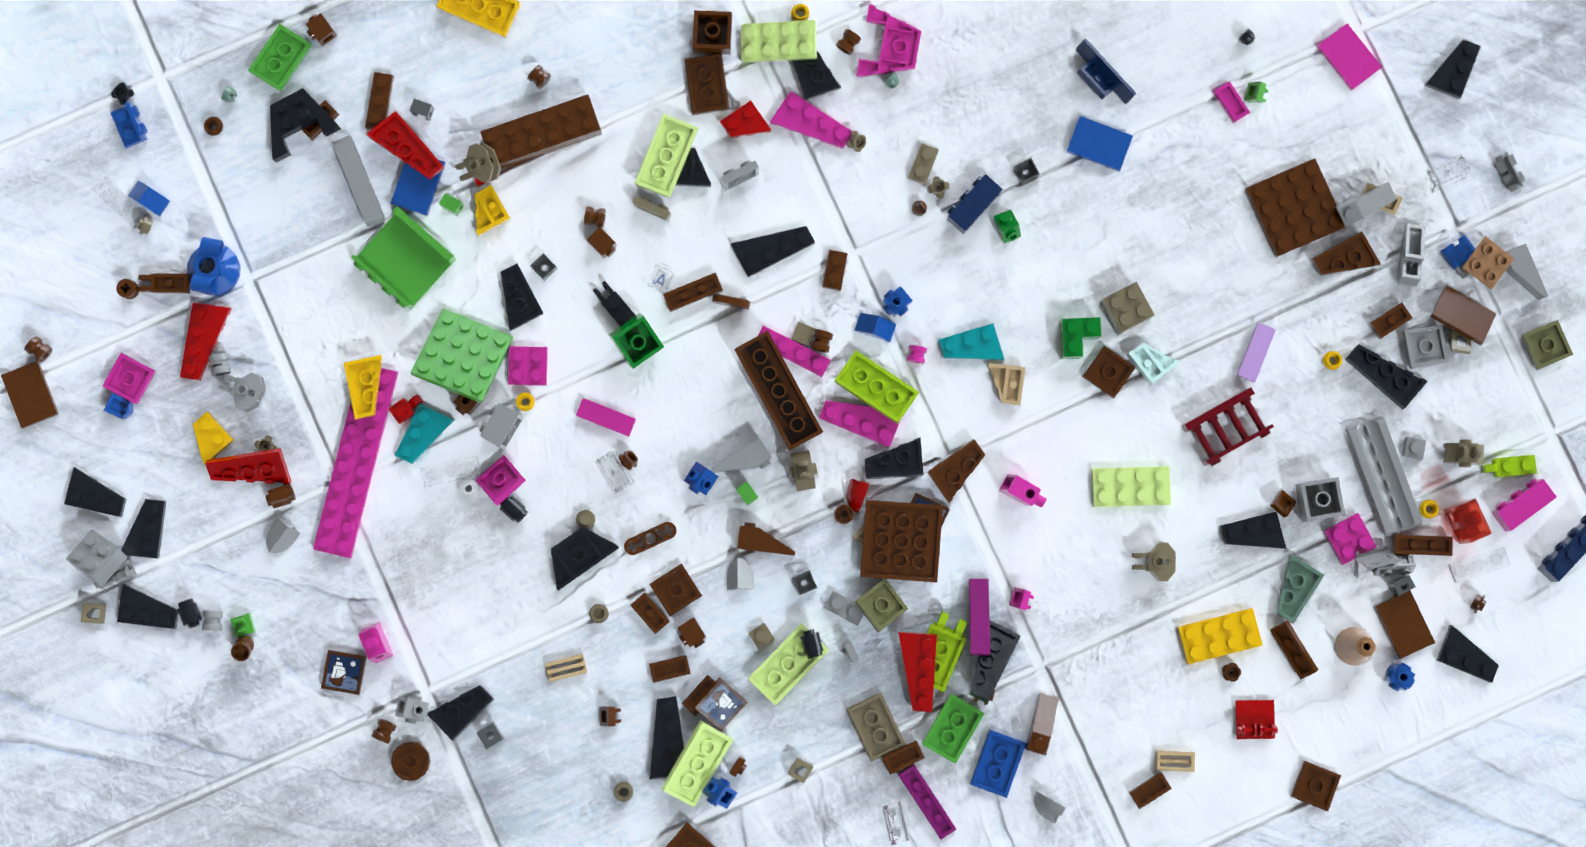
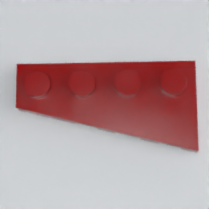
(403, 143)
(202, 336)

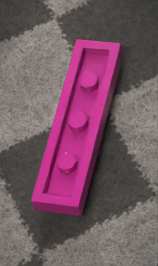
(798, 353)

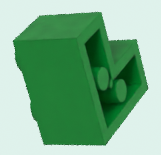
(1074, 331)

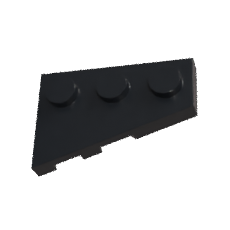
(519, 298)
(459, 713)

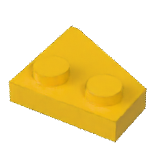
(210, 436)

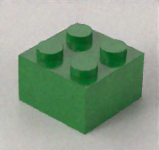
(636, 341)

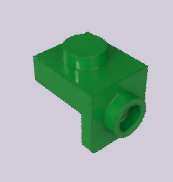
(1007, 226)

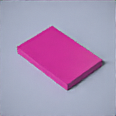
(1349, 56)

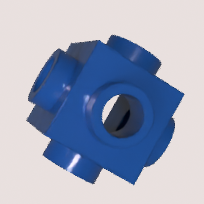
(901, 297)
(700, 479)
(1393, 677)
(719, 792)

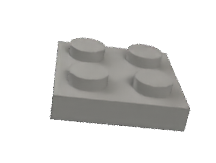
(735, 177)
(1425, 346)

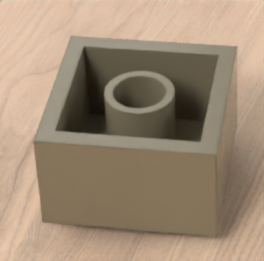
(1127, 308)

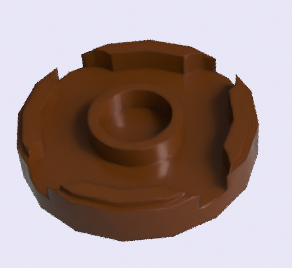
(410, 761)

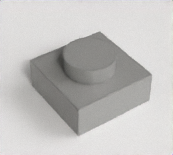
(1414, 448)
(849, 652)

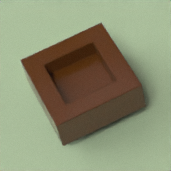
(1283, 503)
(738, 767)

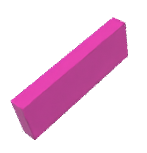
(606, 417)

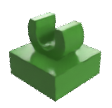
(1255, 92)
(243, 625)

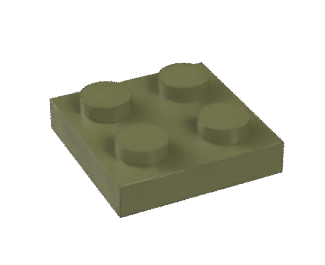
(1547, 344)
(881, 605)

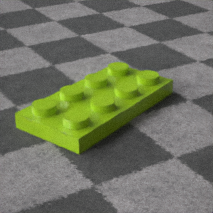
(876, 387)

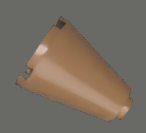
(1354, 646)

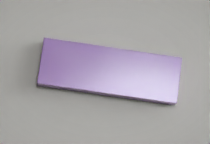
(1256, 352)

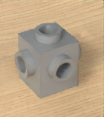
(412, 709)

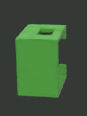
(451, 204)
(747, 493)

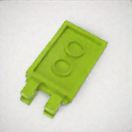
(948, 648)

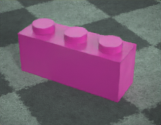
(1523, 504)

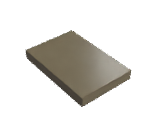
(876, 726)

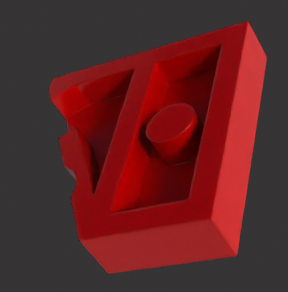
(745, 121)

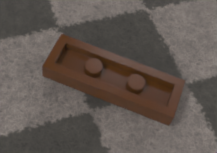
(379, 99)
(693, 292)
(1423, 545)
(1294, 649)

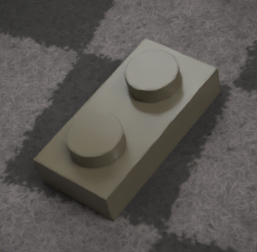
(923, 164)
(659, 211)

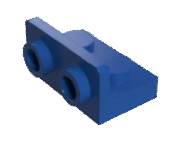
(129, 125)

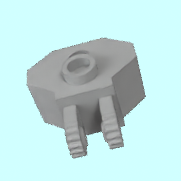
(244, 389)

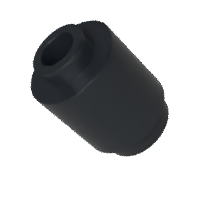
(513, 509)
(189, 613)
(811, 644)

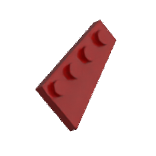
(256, 466)
(919, 664)

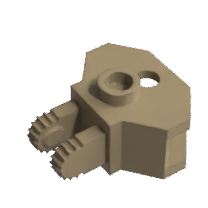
(479, 163)
(1464, 453)
(803, 470)
(1156, 561)

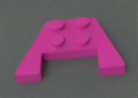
(898, 45)

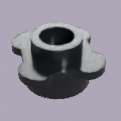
(116, 93)

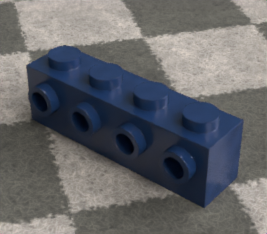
(1565, 553)

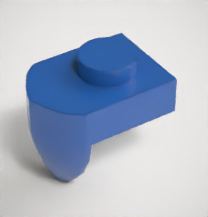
(119, 407)

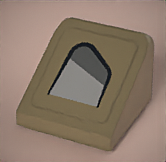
(1459, 343)
(93, 613)
(800, 770)

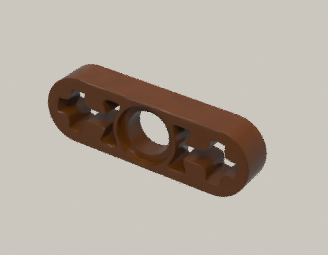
(661, 527)

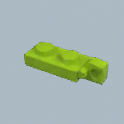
(1511, 466)

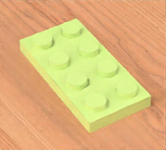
(778, 41)
(666, 155)
(1131, 486)
(784, 667)
(697, 764)

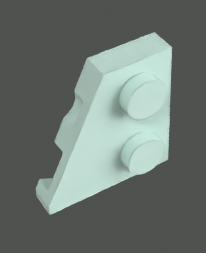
(1151, 362)

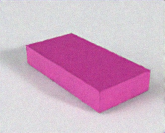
(1231, 102)

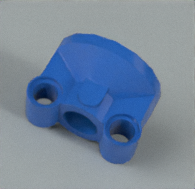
(226, 270)

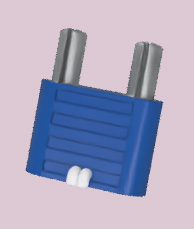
(1458, 253)

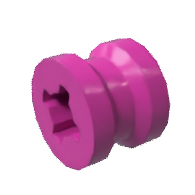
(916, 354)

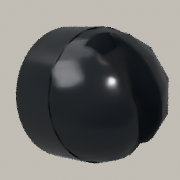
(1247, 37)

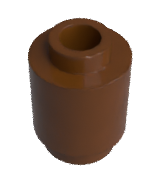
(280, 496)

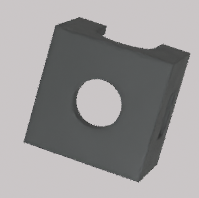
(422, 108)
(1027, 164)
(543, 260)
(808, 576)
(1406, 581)
(497, 735)

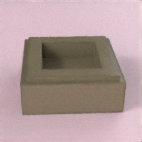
(803, 334)

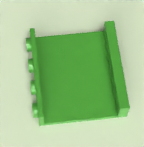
(404, 259)

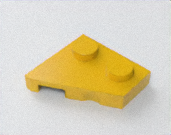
(489, 210)

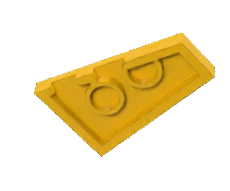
(363, 384)

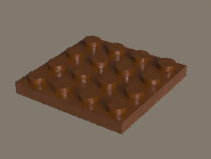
(1295, 207)
(901, 541)

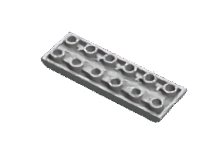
(1384, 476)

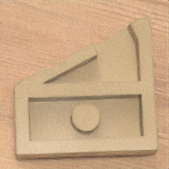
(1009, 382)

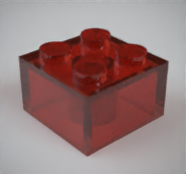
(1466, 521)

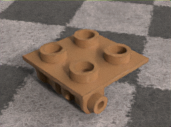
(1487, 263)

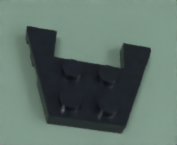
(293, 115)

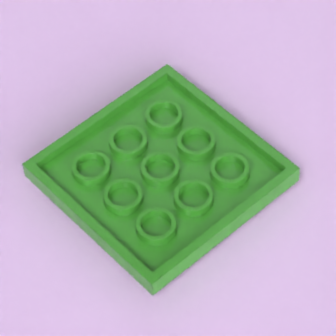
(462, 355)

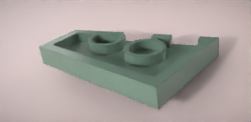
(1297, 589)

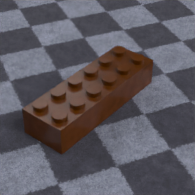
(543, 131)
(778, 390)

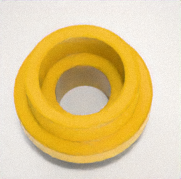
(800, 7)
(1338, 360)
(525, 395)
(1434, 509)

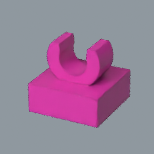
(1020, 598)

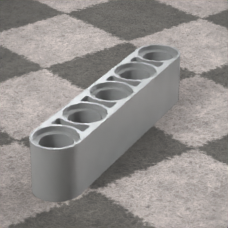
(358, 181)

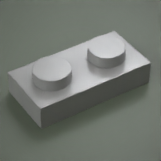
(844, 608)

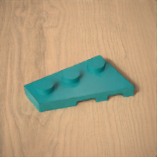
(973, 344)
(421, 433)

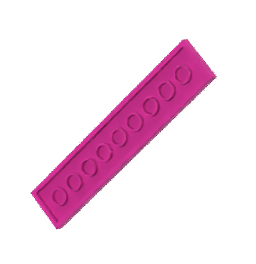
(354, 474)

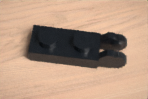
(615, 305)

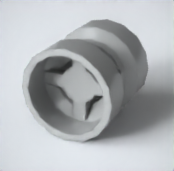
(219, 364)
(212, 620)

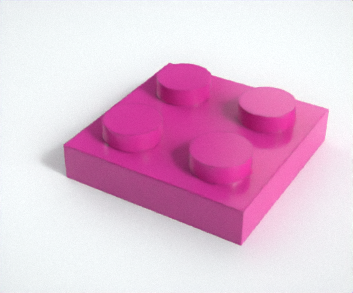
(528, 366)
(129, 378)
(500, 480)
(1348, 538)

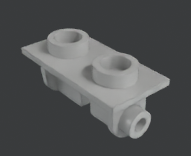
(1507, 164)
(1403, 567)
(124, 572)

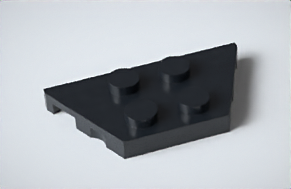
(693, 172)
(578, 554)

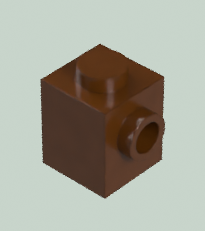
(320, 29)
(465, 405)
(692, 633)

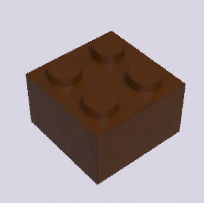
(712, 32)

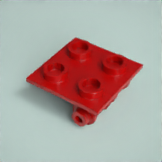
(1255, 719)

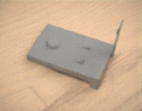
(1374, 559)

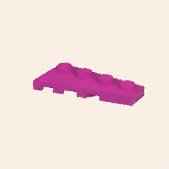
(802, 117)
(860, 420)

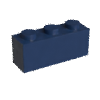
(973, 203)

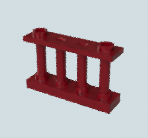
(1228, 408)

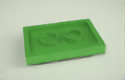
(280, 57)
(953, 728)

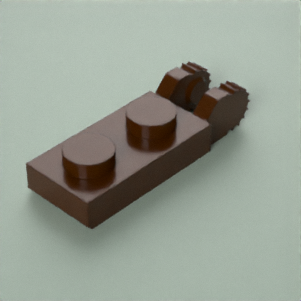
(166, 283)

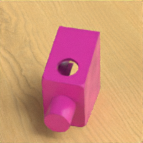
(1016, 488)
(375, 643)

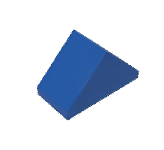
(149, 198)
(875, 326)

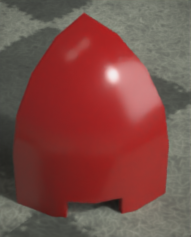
(856, 493)

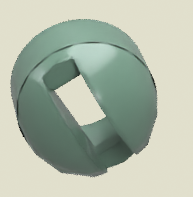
(892, 80)
(227, 94)

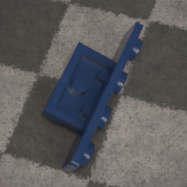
(1101, 75)

